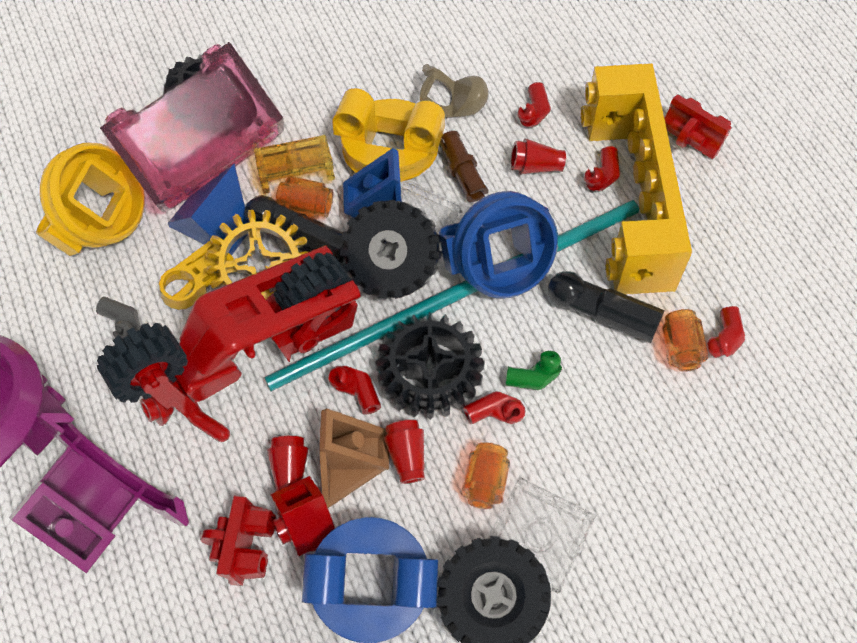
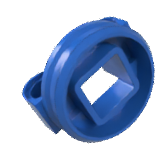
(468, 248)
(412, 589)

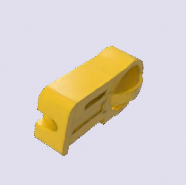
(194, 271)

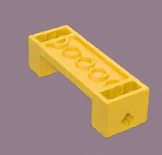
(653, 251)

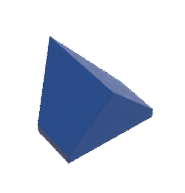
(373, 183)
(210, 207)

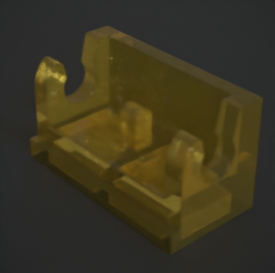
(293, 160)

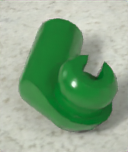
(539, 375)

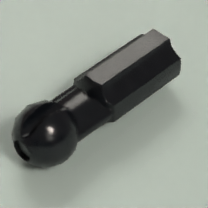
(316, 232)
(605, 305)

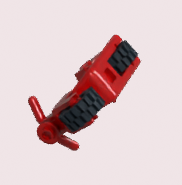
(309, 305)

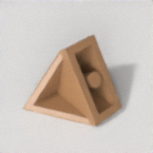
(349, 454)

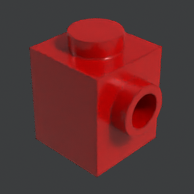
(302, 515)

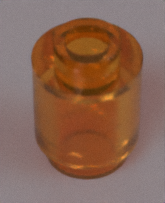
(305, 197)
(684, 340)
(486, 475)

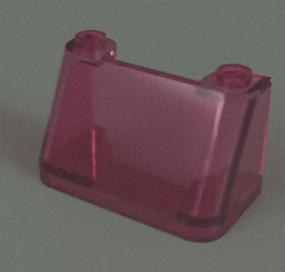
(195, 128)

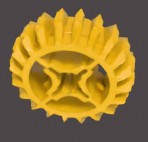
(253, 229)

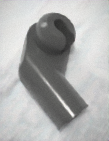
(124, 316)

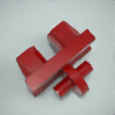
(696, 126)
(233, 541)

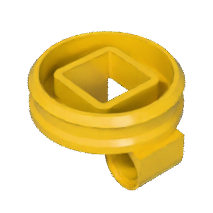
(361, 117)
(71, 224)

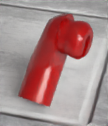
(731, 336)
(356, 384)

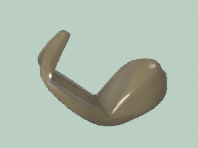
(467, 94)

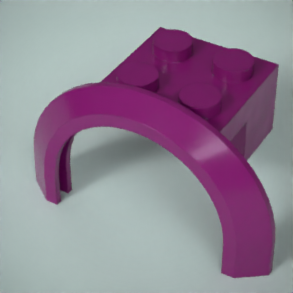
(23, 400)
(85, 497)

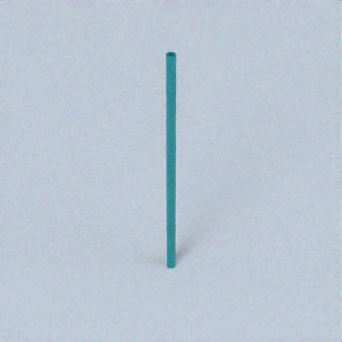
(431, 305)

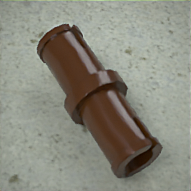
(463, 166)

